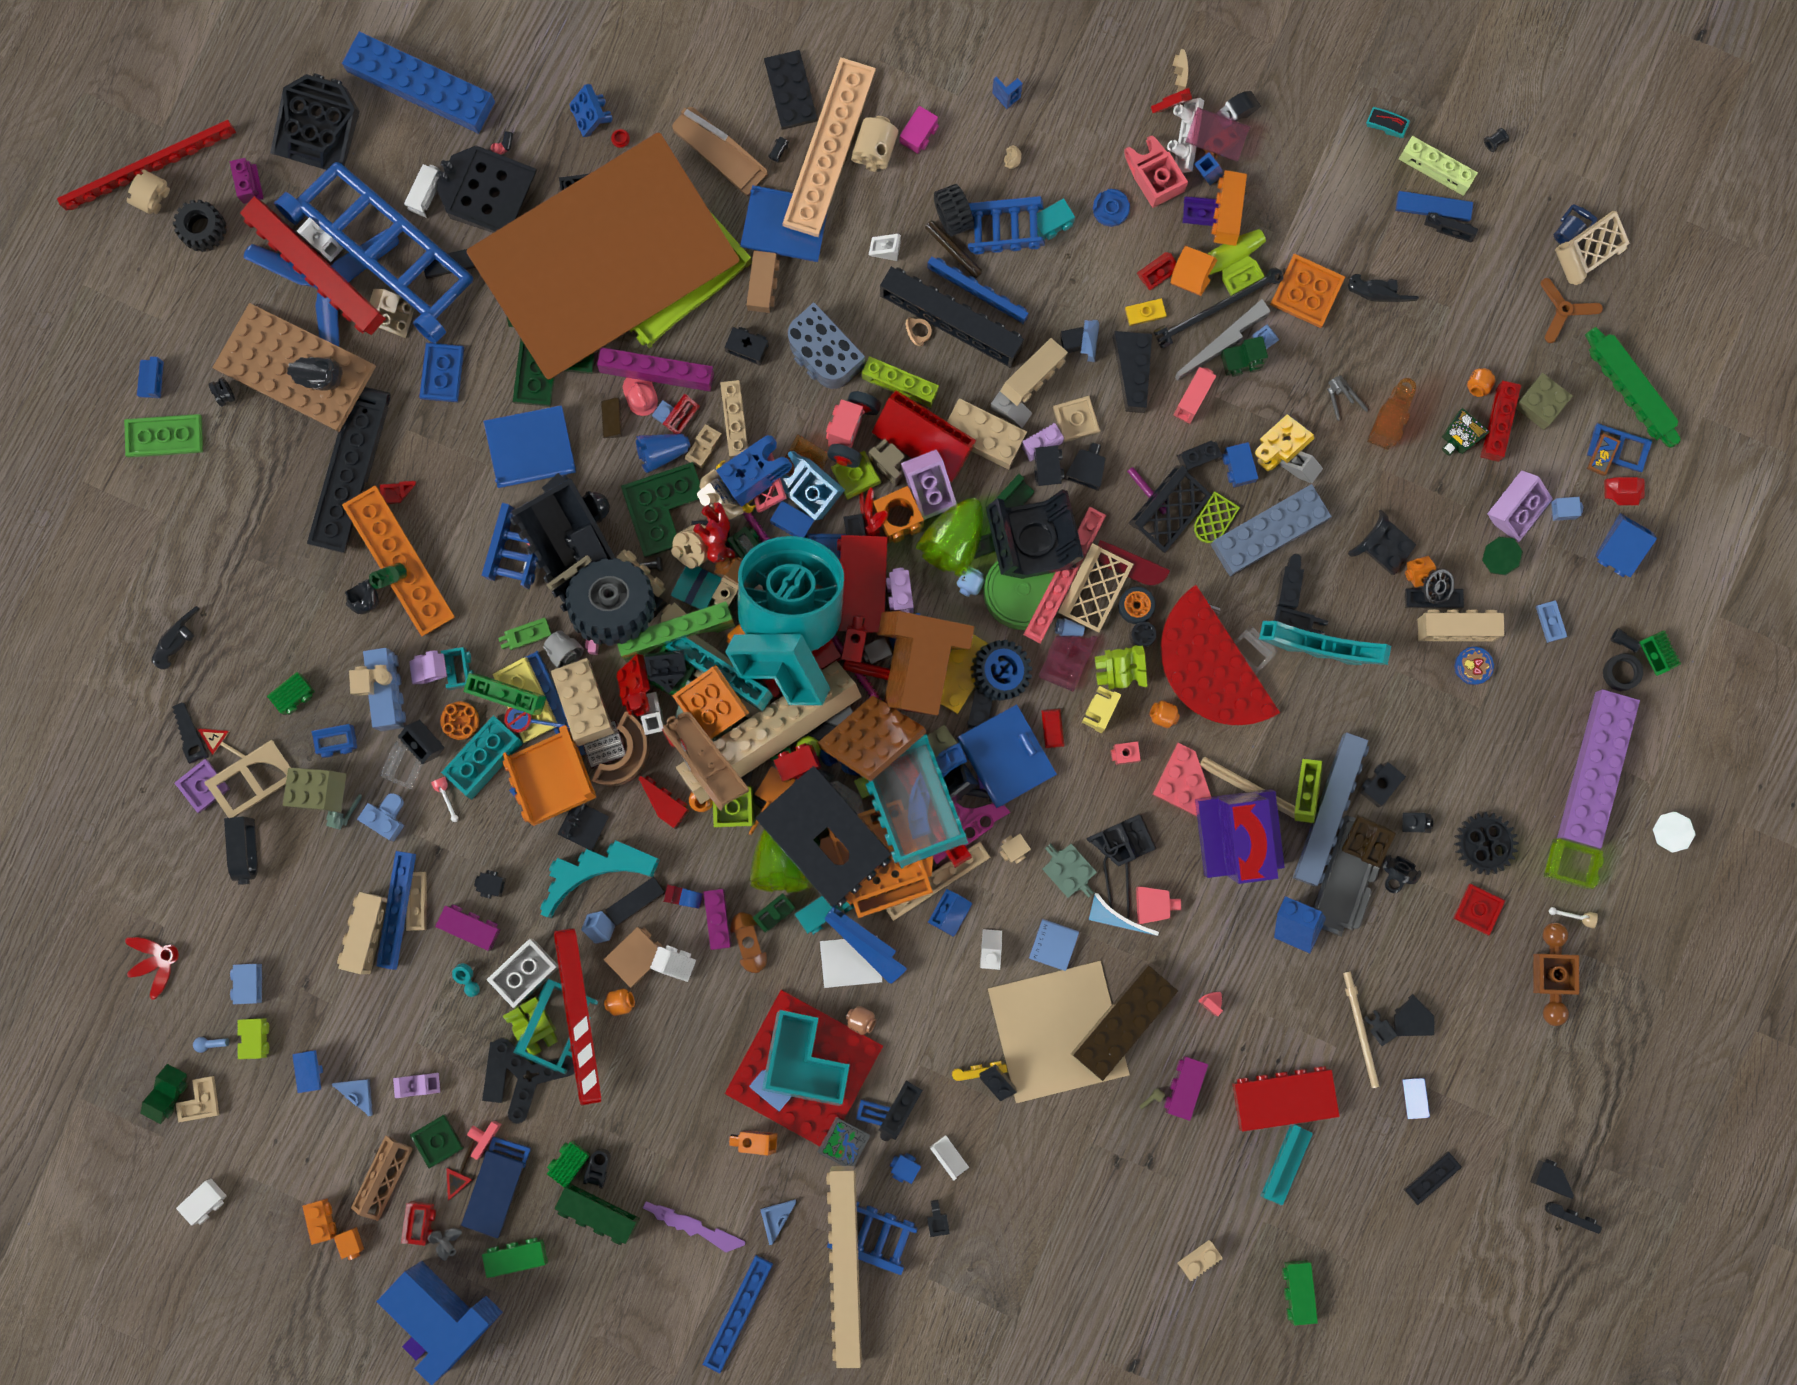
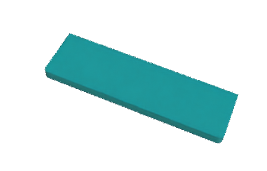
(1286, 1164)

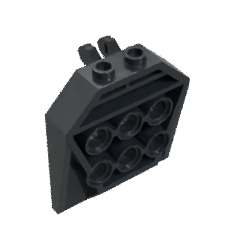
(332, 99)
(462, 173)

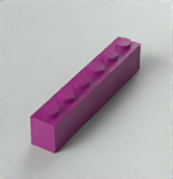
(655, 369)

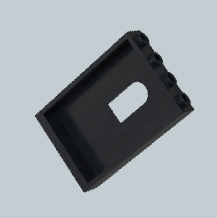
(802, 815)

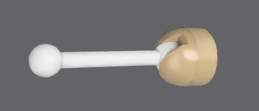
(1588, 919)

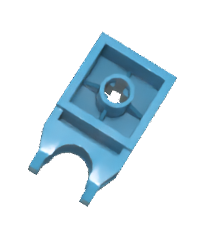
(802, 487)

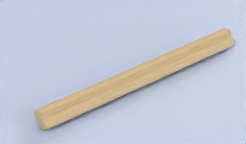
(1243, 783)

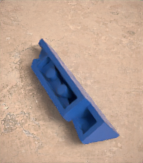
(867, 945)

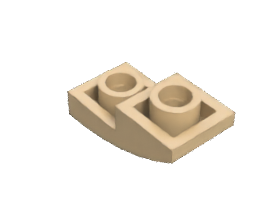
(1181, 69)

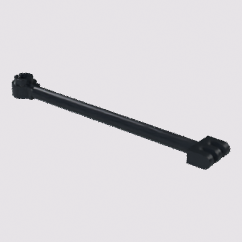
(1167, 334)

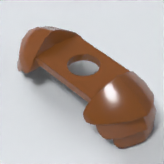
(753, 958)

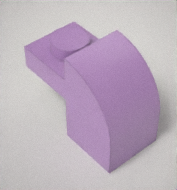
(416, 1085)

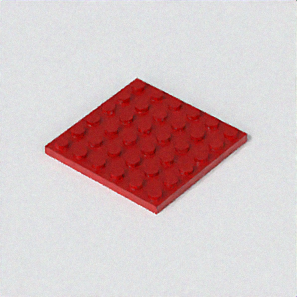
(833, 1043)

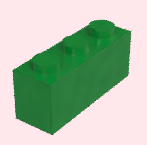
(514, 1257)
(1300, 1293)

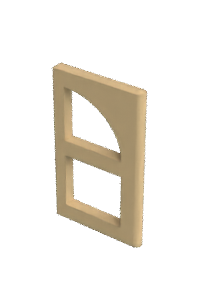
(267, 754)

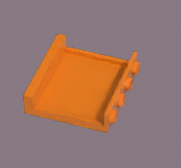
(549, 777)

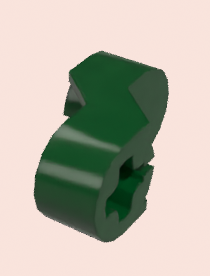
(387, 575)

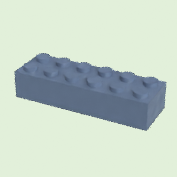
(1270, 530)

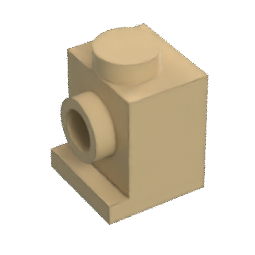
(728, 586)

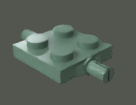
(1069, 870)

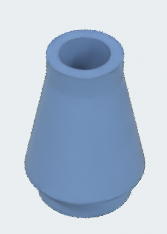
(1068, 628)

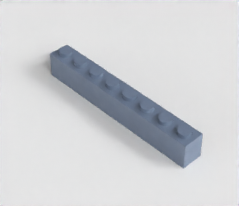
(1330, 809)

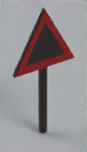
(456, 1180)

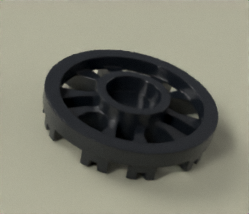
(1438, 586)

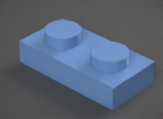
(1551, 621)

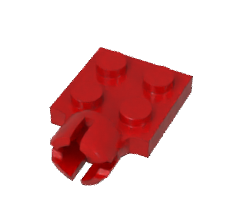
(634, 685)

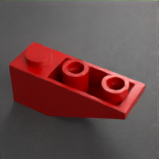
(665, 807)

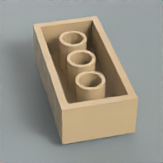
(995, 437)
(1461, 626)
(582, 702)
(363, 933)

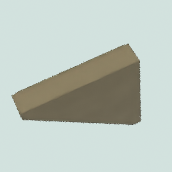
(569, 573)

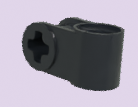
(597, 1172)

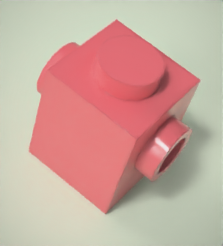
(1132, 750)

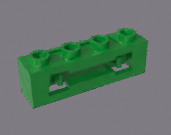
(505, 694)

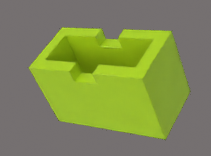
(253, 1038)

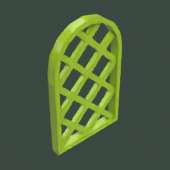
(1226, 501)

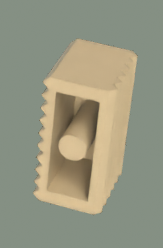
(1200, 1260)

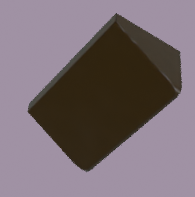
(611, 418)

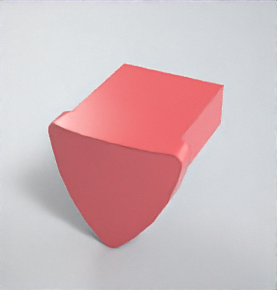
(1212, 1002)

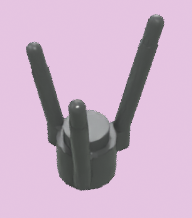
(1339, 386)

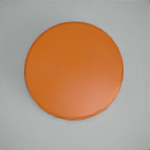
(460, 720)

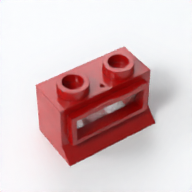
(417, 1223)

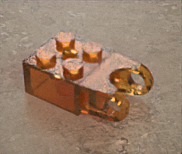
(1393, 416)

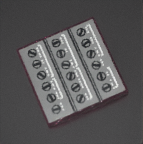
(605, 749)

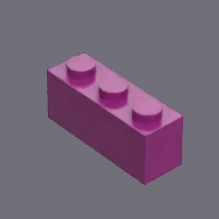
(717, 919)
(468, 927)
(1185, 1088)

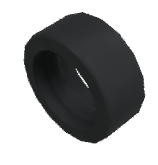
(1636, 665)

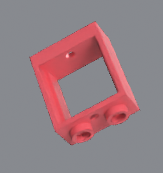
(1195, 394)

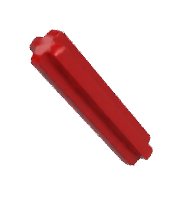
(866, 669)

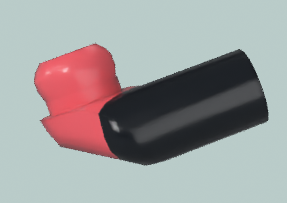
(505, 145)

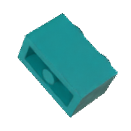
(1054, 219)

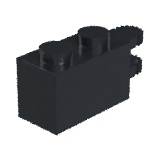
(1290, 583)

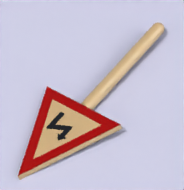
(215, 738)

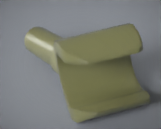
(1157, 1094)

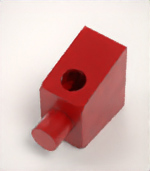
(853, 647)

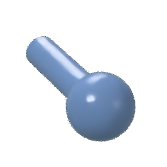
(202, 1044)

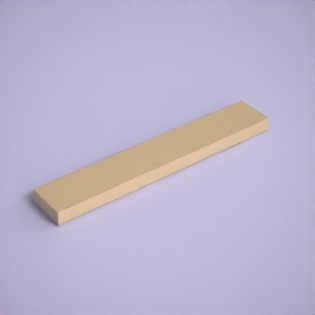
(943, 877)

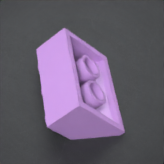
(1520, 505)

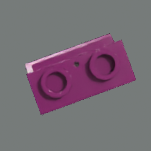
(246, 180)

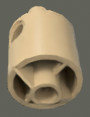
(875, 143)

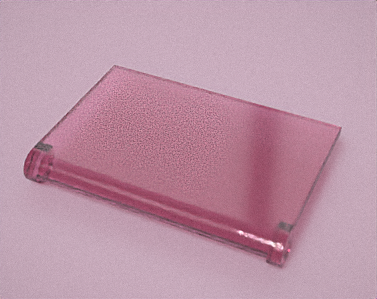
(1217, 134)

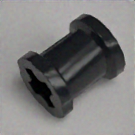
(1496, 139)

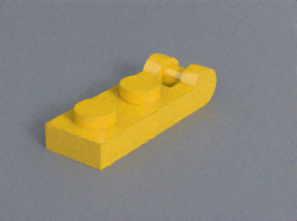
(960, 1075)

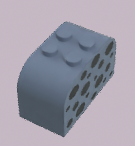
(824, 349)

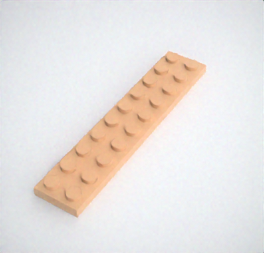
(829, 147)

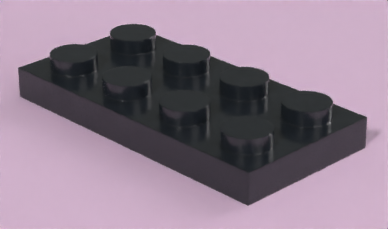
(790, 89)

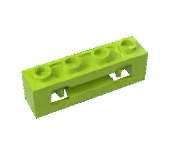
(902, 381)

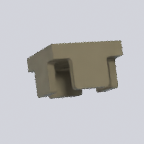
(888, 461)

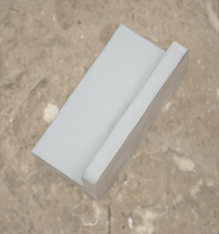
(949, 1157)

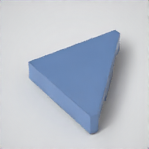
(358, 1093)
(775, 1217)

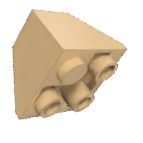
(394, 309)

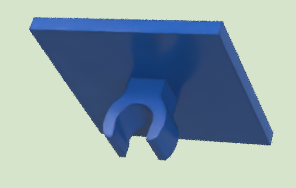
(307, 1071)

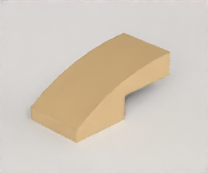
(703, 446)

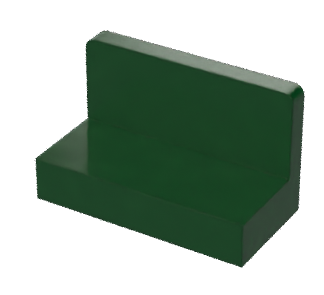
(1016, 492)

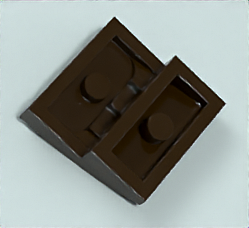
(1368, 841)

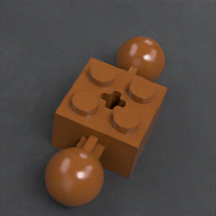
(1566, 982)

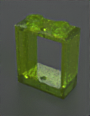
(1555, 857)

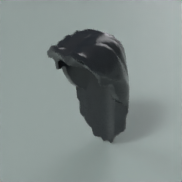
(316, 373)

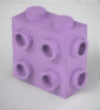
(900, 588)

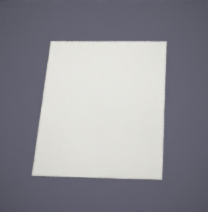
(845, 966)

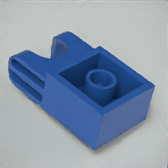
(751, 471)

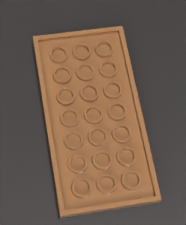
(260, 356)

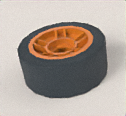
(1132, 596)

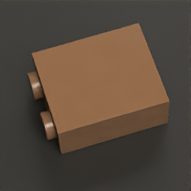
(633, 956)

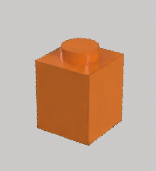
(349, 1244)

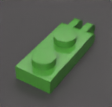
(526, 634)

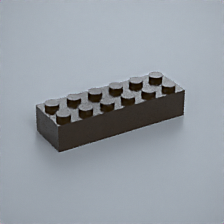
(1124, 1022)

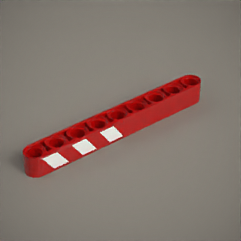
(577, 1016)

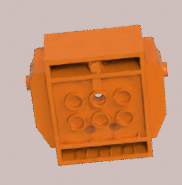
(891, 891)

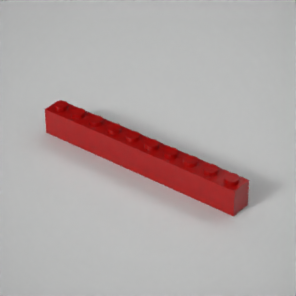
(313, 266)

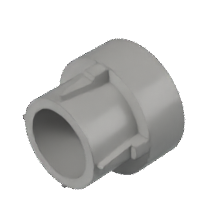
(563, 649)

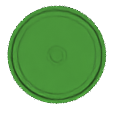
(1014, 599)

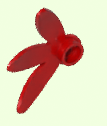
(875, 522)
(160, 959)

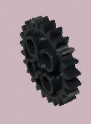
(1502, 838)

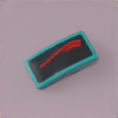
(1387, 121)

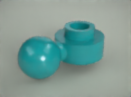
(463, 974)

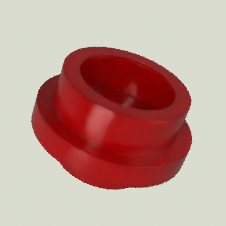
(620, 138)

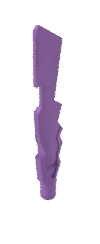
(693, 1226)

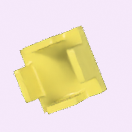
(1101, 709)

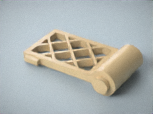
(1573, 259)

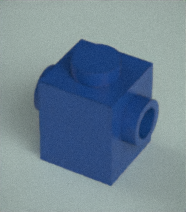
(905, 1168)

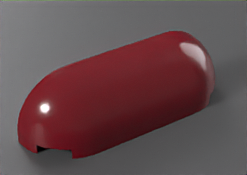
(1142, 569)

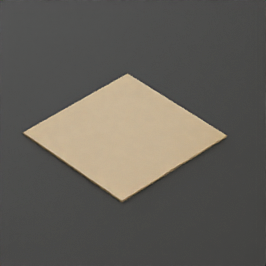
(1042, 1025)

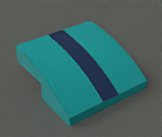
(696, 587)

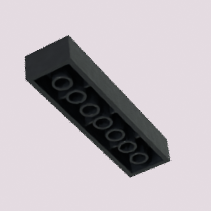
(951, 316)

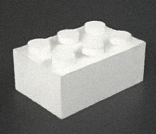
(523, 973)

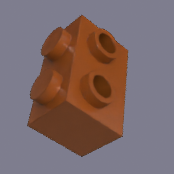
(729, 569)

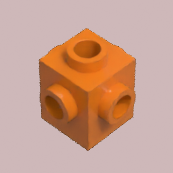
(1418, 570)

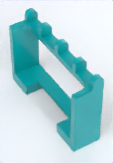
(525, 1038)

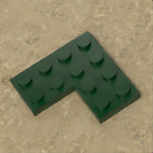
(530, 383)
(651, 501)

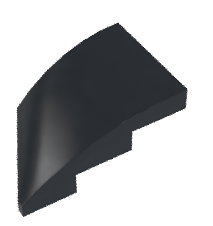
(1124, 840)

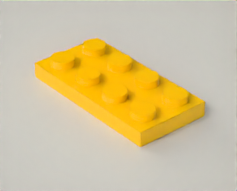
(958, 679)

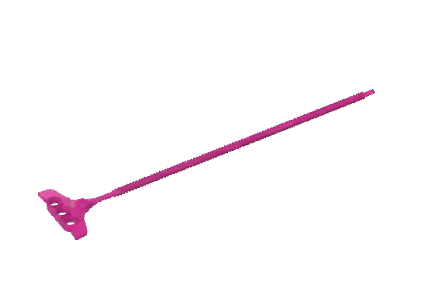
(968, 816)

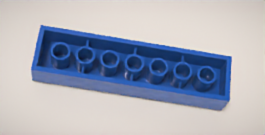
(418, 82)

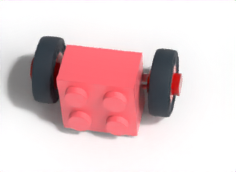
(845, 425)

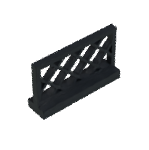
(1160, 496)

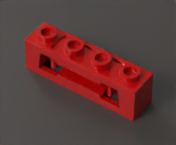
(1500, 421)

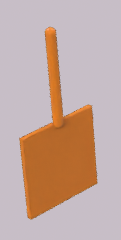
(770, 790)

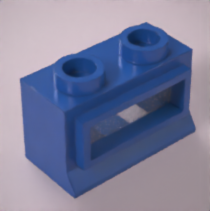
(334, 740)

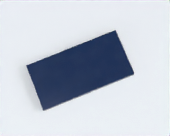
(492, 1194)

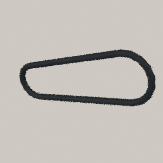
(1127, 886)

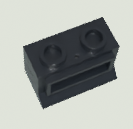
(1199, 455)

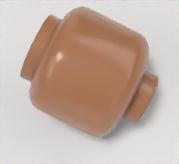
(861, 1020)

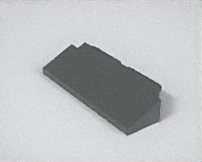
(1345, 887)

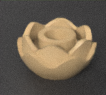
(1013, 157)

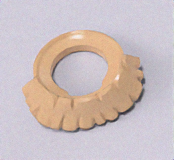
(917, 340)

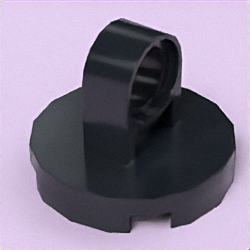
(1400, 870)

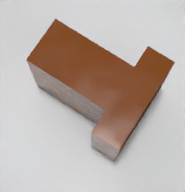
(920, 658)

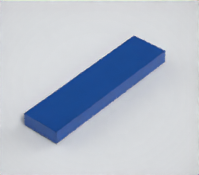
(1423, 204)

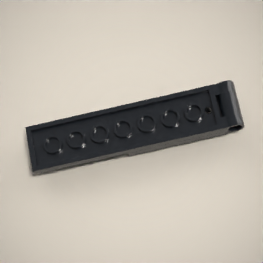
(349, 470)

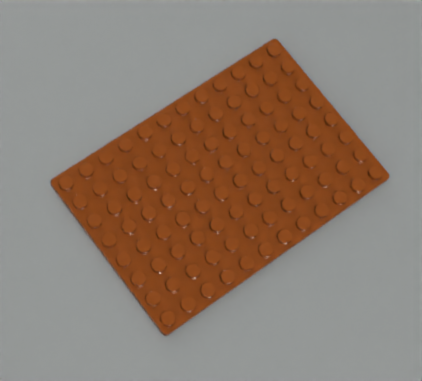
(603, 255)

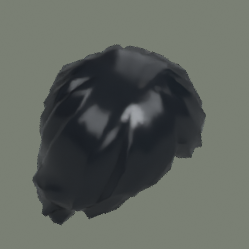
(362, 598)

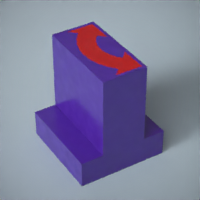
(1240, 836)

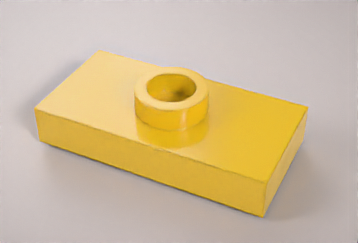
(1145, 312)

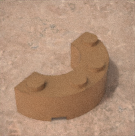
(634, 759)

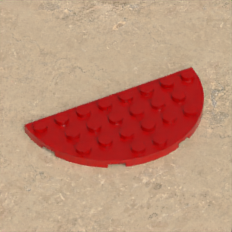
(1208, 667)

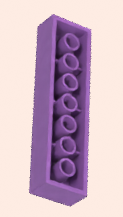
(1598, 769)

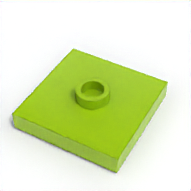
(856, 479)

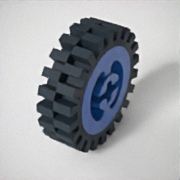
(987, 665)

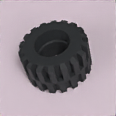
(953, 209)
(189, 215)

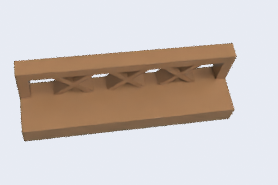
(374, 1180)

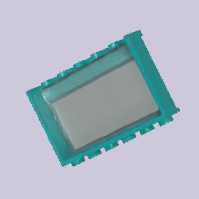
(916, 806)

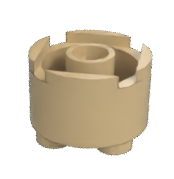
(148, 192)
(689, 548)

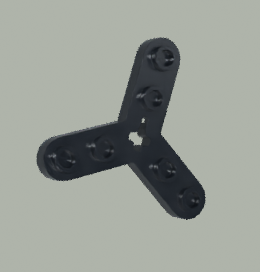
(525, 1089)

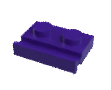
(1199, 211)

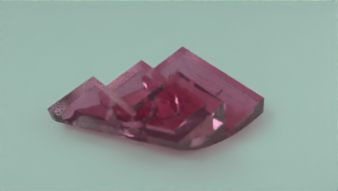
(1067, 660)

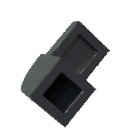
(1240, 106)

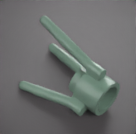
(336, 819)

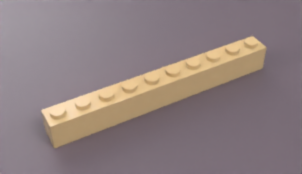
(845, 1266)

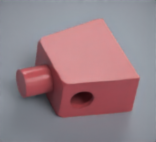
(1154, 904)

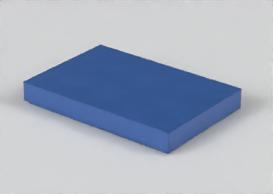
(441, 372)

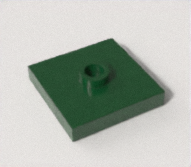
(436, 1141)

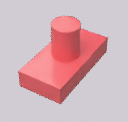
(483, 1138)

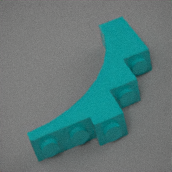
(1324, 646)
(570, 876)

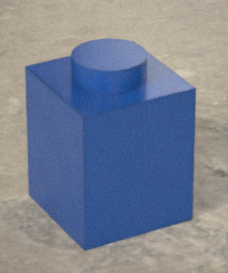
(1209, 168)

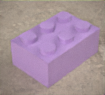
(929, 484)

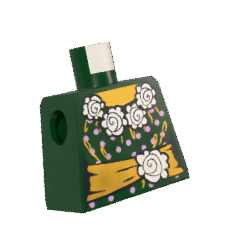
(1462, 433)

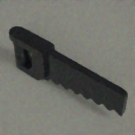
(189, 734)

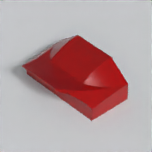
(1625, 490)

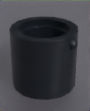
(1143, 634)

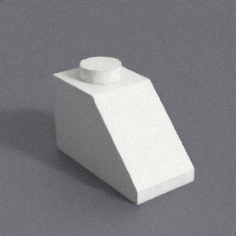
(991, 949)

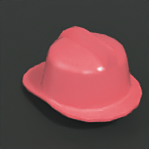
(640, 396)

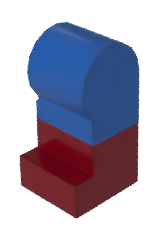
(682, 897)

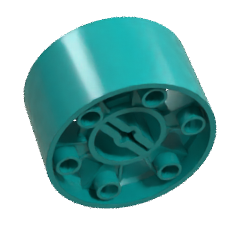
(789, 604)

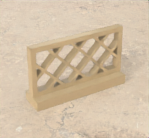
(1080, 580)

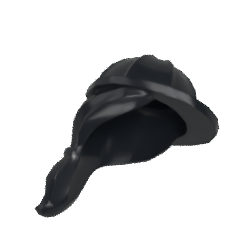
(597, 505)

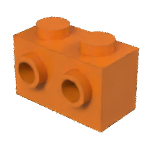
(319, 1221)

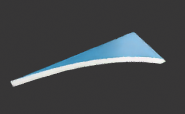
(1104, 914)

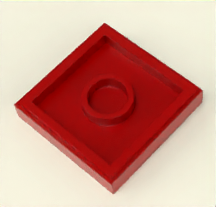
(1479, 909)

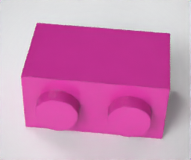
(919, 129)

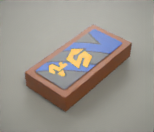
(1603, 454)

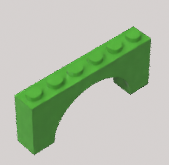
(710, 619)

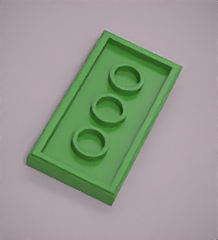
(163, 435)

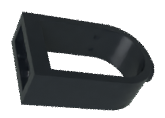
(241, 849)

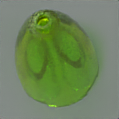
(954, 537)
(774, 869)

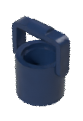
(1571, 225)

